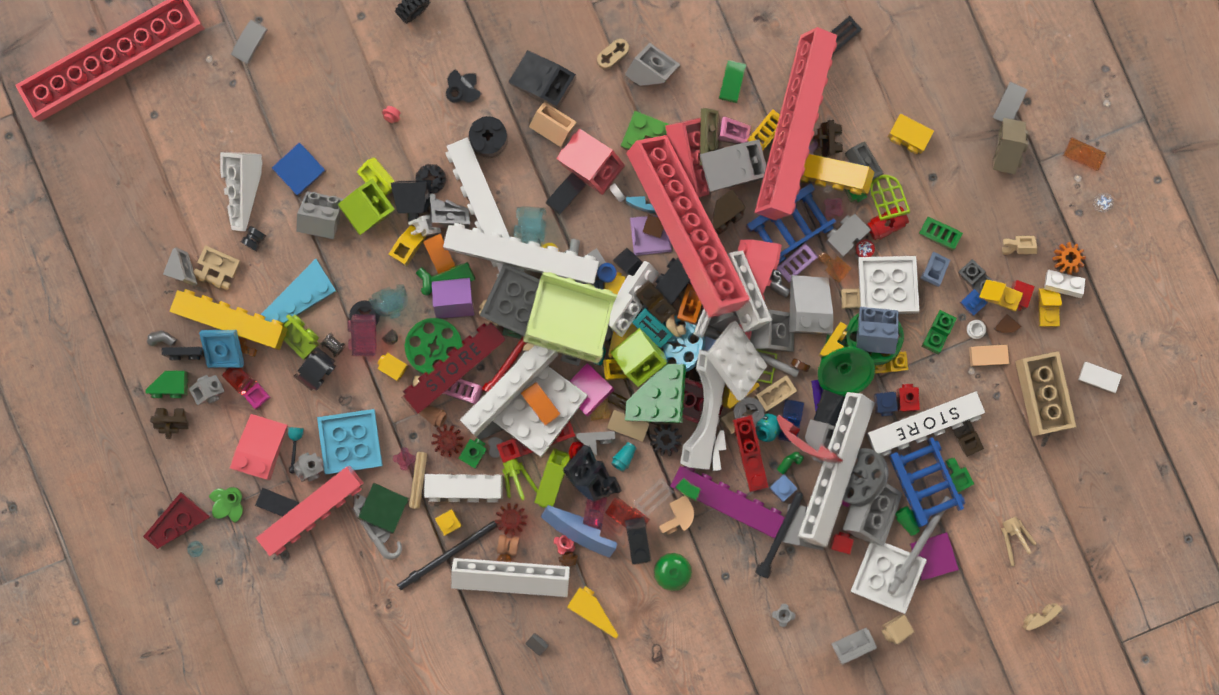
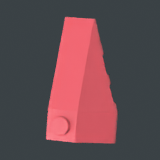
(686, 143)

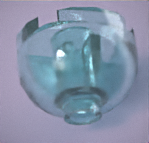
(389, 301)

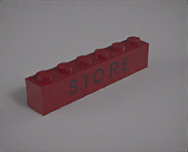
(453, 368)

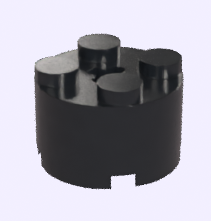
(478, 132)
(314, 369)

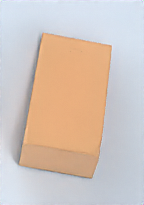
(988, 355)

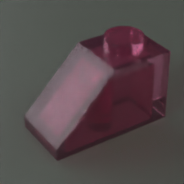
(595, 513)

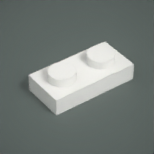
(1064, 283)

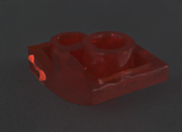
(620, 511)

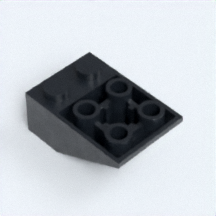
(542, 79)

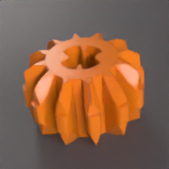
(1072, 251)

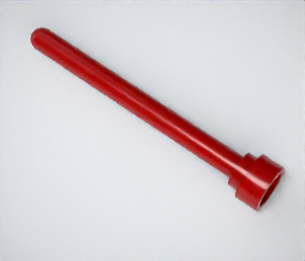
(505, 367)

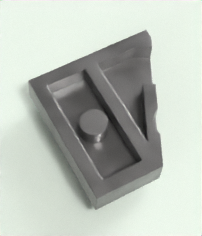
(447, 213)

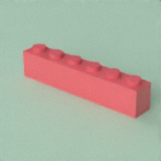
(309, 510)

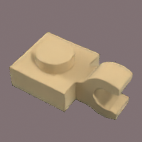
(1022, 244)

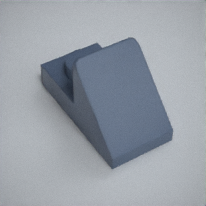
(935, 269)

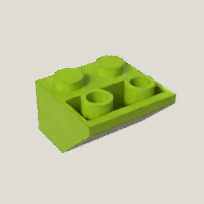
(366, 207)
(639, 357)

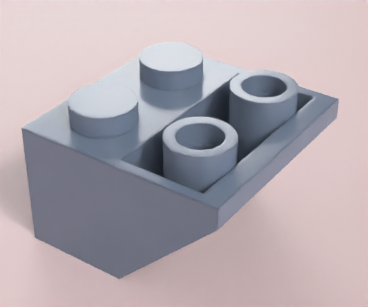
(877, 330)

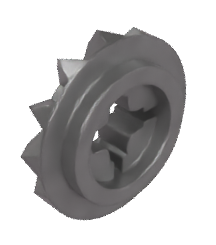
(751, 404)

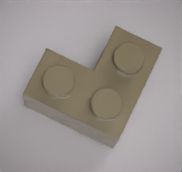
(1010, 146)

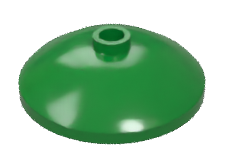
(852, 376)

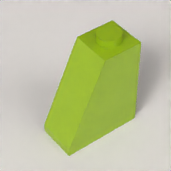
(552, 478)

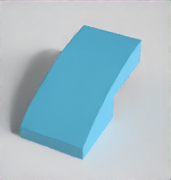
(639, 203)

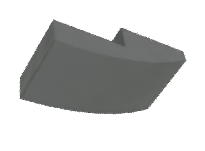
(974, 275)

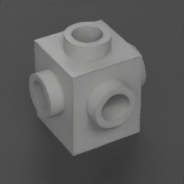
(206, 390)
(303, 471)

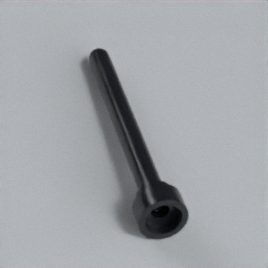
(764, 568)

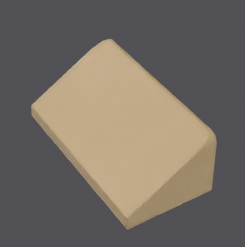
(631, 429)

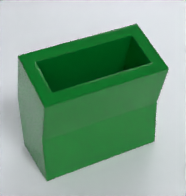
(687, 489)

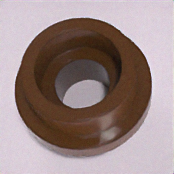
(568, 559)

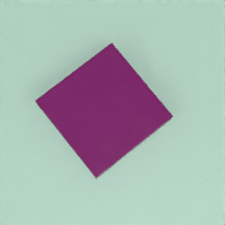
(938, 555)

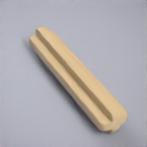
(418, 479)

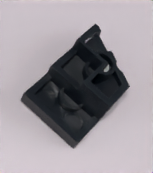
(590, 475)

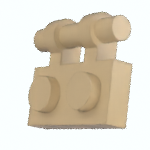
(219, 262)

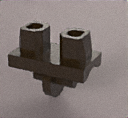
(826, 138)
(169, 424)

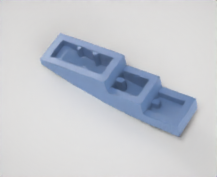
(573, 528)

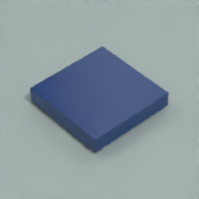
(298, 169)

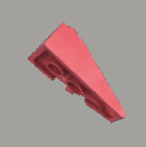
(762, 260)

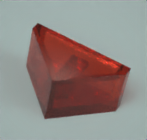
(239, 379)

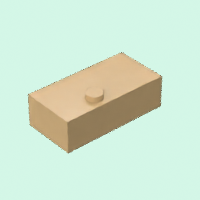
(1045, 393)

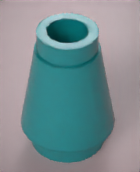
(624, 457)

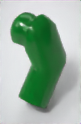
(788, 461)

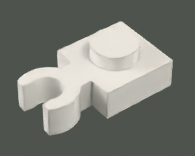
(423, 226)

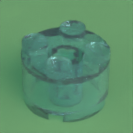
(530, 224)

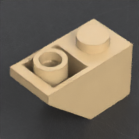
(897, 629)

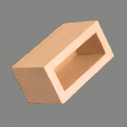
(552, 124)

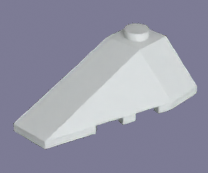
(242, 178)

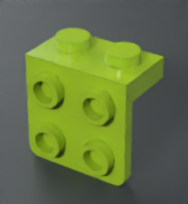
(299, 338)

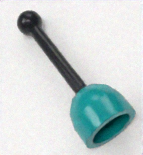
(294, 434)

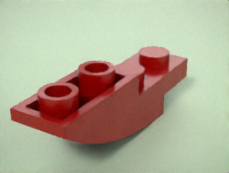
(750, 453)

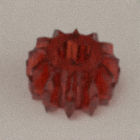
(449, 447)
(510, 525)

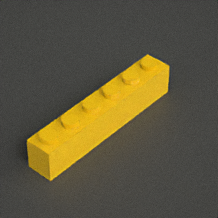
(224, 318)

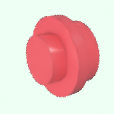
(391, 114)

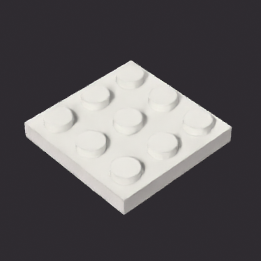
(889, 283)
(736, 360)
(878, 574)

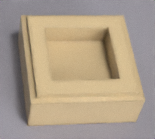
(850, 298)

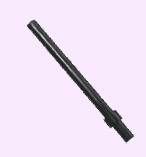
(415, 576)

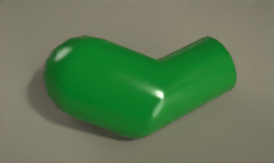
(427, 283)

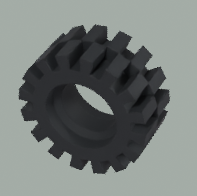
(410, 9)

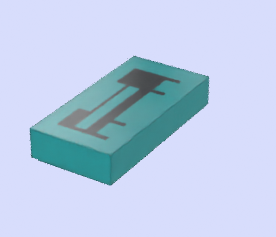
(652, 328)

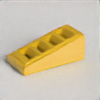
(775, 116)

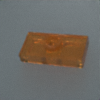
(1084, 154)

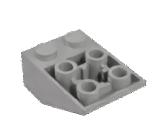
(734, 165)

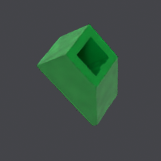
(169, 383)

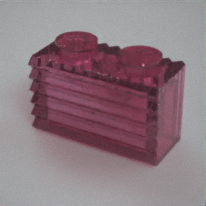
(363, 335)

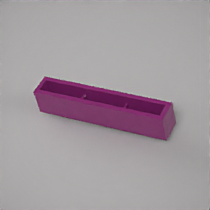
(731, 503)

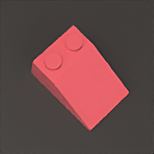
(259, 447)

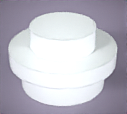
(976, 329)

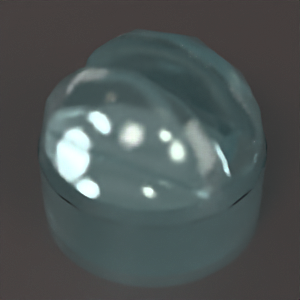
(195, 552)

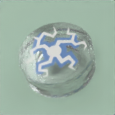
(1103, 202)

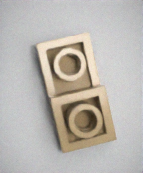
(1036, 620)

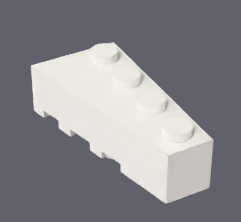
(463, 486)

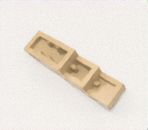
(768, 398)

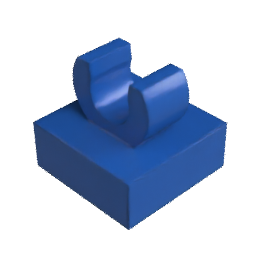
(973, 303)

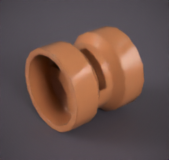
(504, 543)

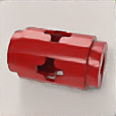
(879, 230)

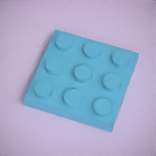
(349, 441)

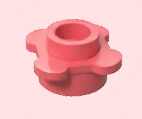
(561, 548)

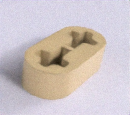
(616, 57)

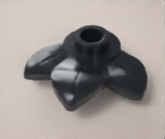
(464, 85)

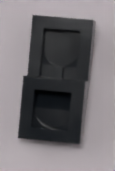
(565, 193)

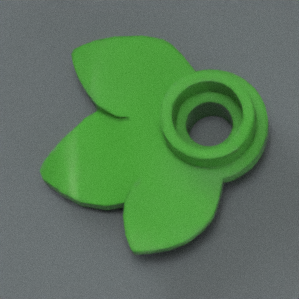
(225, 506)

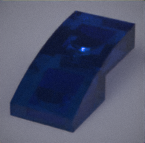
(793, 413)

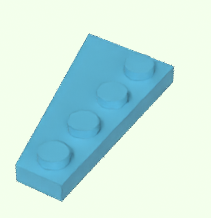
(301, 294)

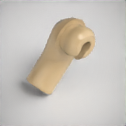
(676, 330)

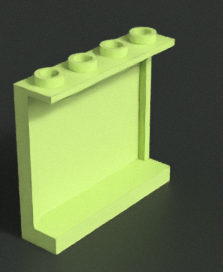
(570, 317)

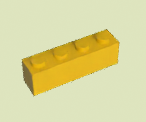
(837, 174)

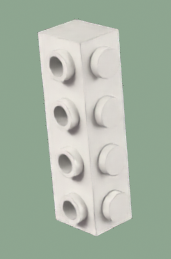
(754, 312)

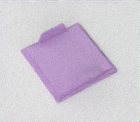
(647, 244)

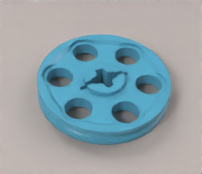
(680, 352)

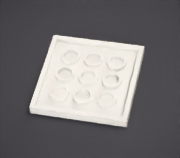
(525, 425)

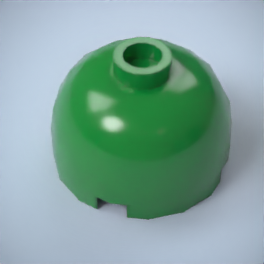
(672, 572)

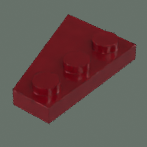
(175, 521)

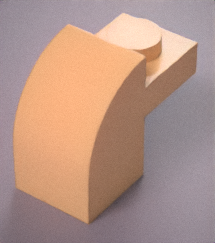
(684, 516)

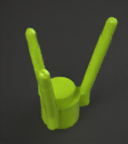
(513, 469)

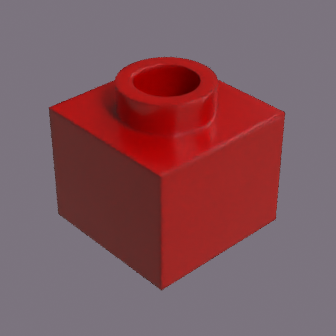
(841, 543)

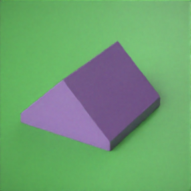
(452, 298)

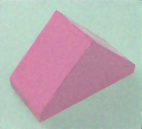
(734, 131)

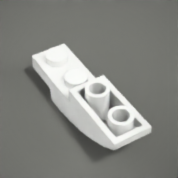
(627, 303)

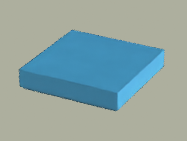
(221, 348)

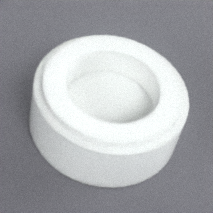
(617, 192)

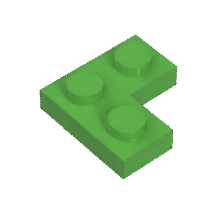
(642, 126)

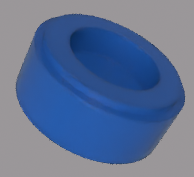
(606, 272)

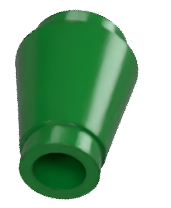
(907, 519)

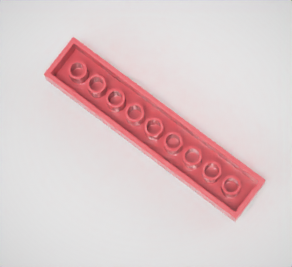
(109, 57)
(796, 124)
(687, 226)

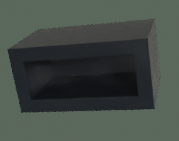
(638, 541)

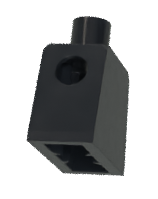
(411, 197)

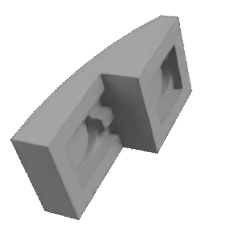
(248, 41)
(1010, 102)

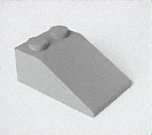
(810, 306)

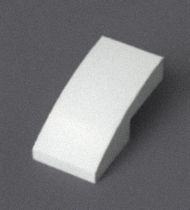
(718, 446)

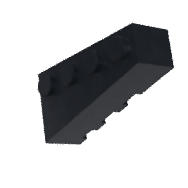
(672, 282)

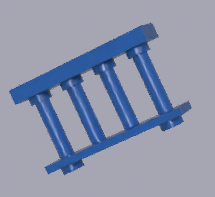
(806, 195)
(915, 497)

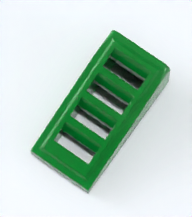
(957, 234)

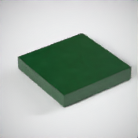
(383, 508)

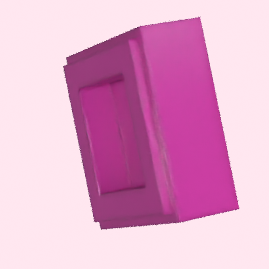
(256, 396)

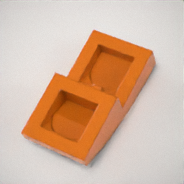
(441, 258)
(540, 403)

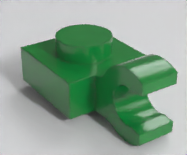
(960, 477)

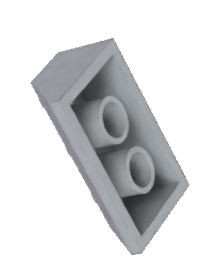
(874, 519)

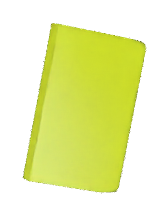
(375, 170)

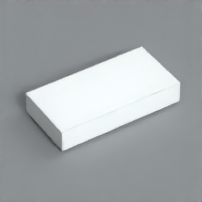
(1099, 377)

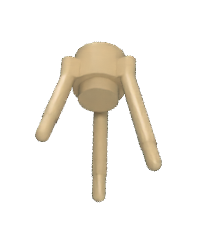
(1013, 527)

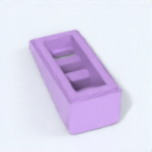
(811, 253)

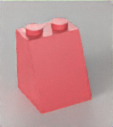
(591, 161)

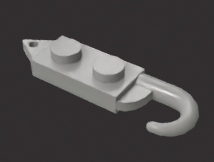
(376, 534)

